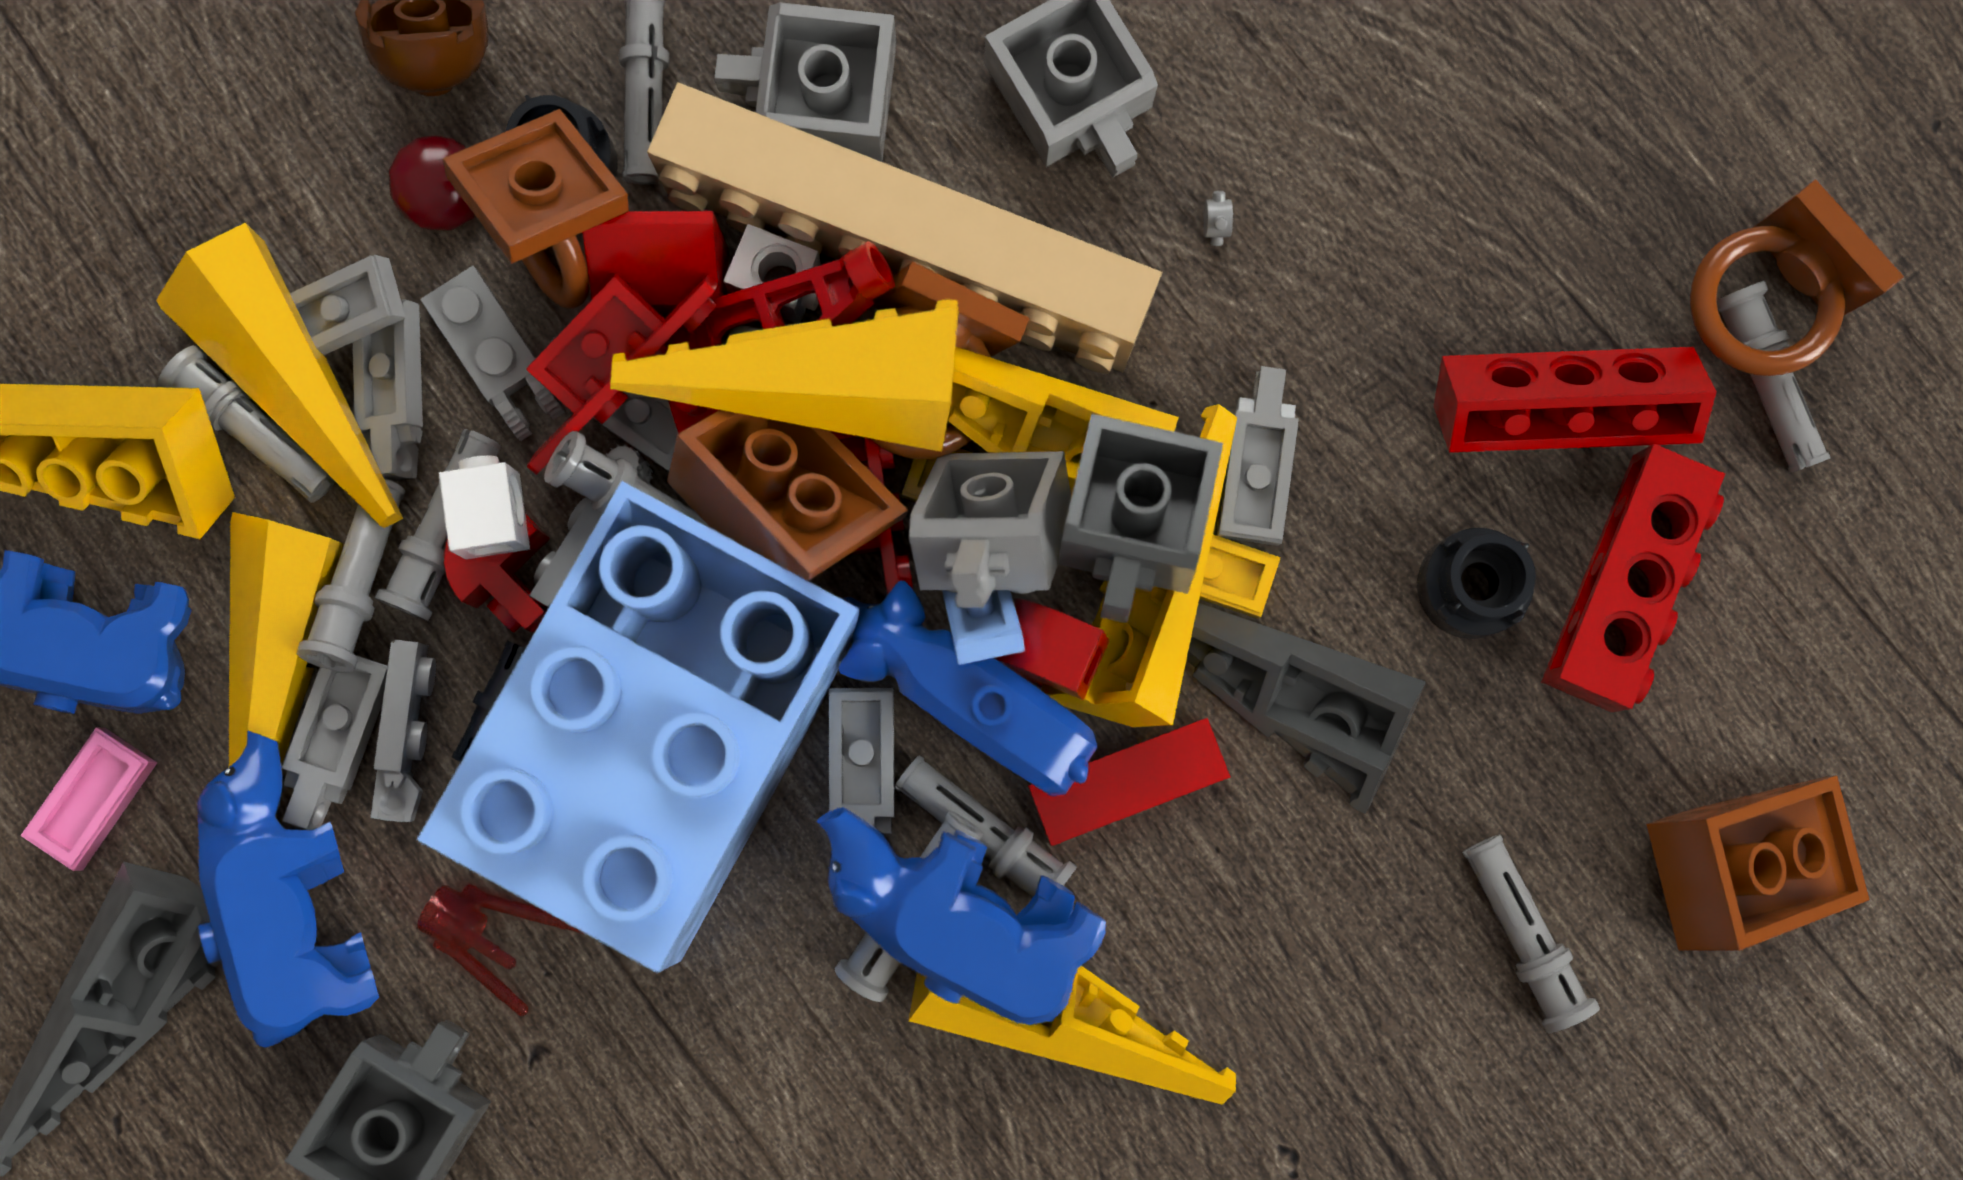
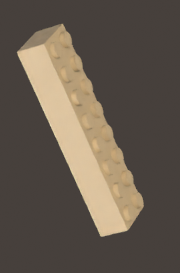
(839, 199)

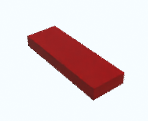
(1133, 781)

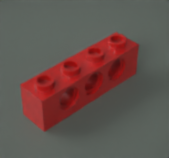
(1573, 399)
(1692, 503)

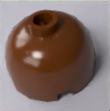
(424, 42)

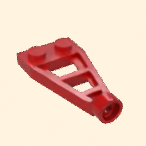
(763, 302)

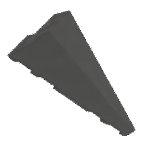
(1318, 700)
(115, 998)

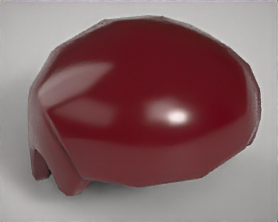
(421, 186)

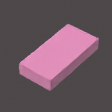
(89, 799)

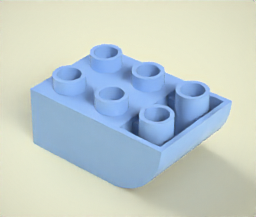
(643, 729)

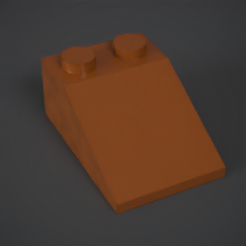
(781, 490)
(1757, 865)

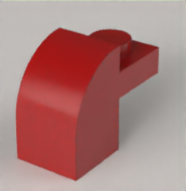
(494, 575)
(1057, 649)

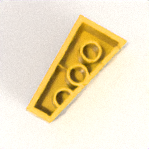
(115, 449)

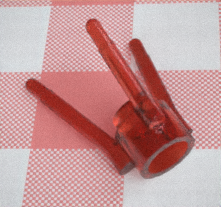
(457, 925)

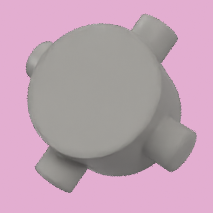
(1218, 218)

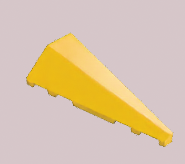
(246, 321)
(857, 379)
(1031, 412)
(271, 611)
(1148, 654)
(1091, 1032)

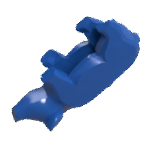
(79, 654)
(974, 699)
(261, 908)
(958, 931)

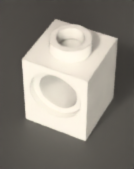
(761, 252)
(484, 508)

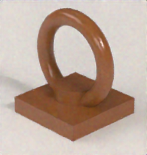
(539, 192)
(1818, 255)
(981, 328)

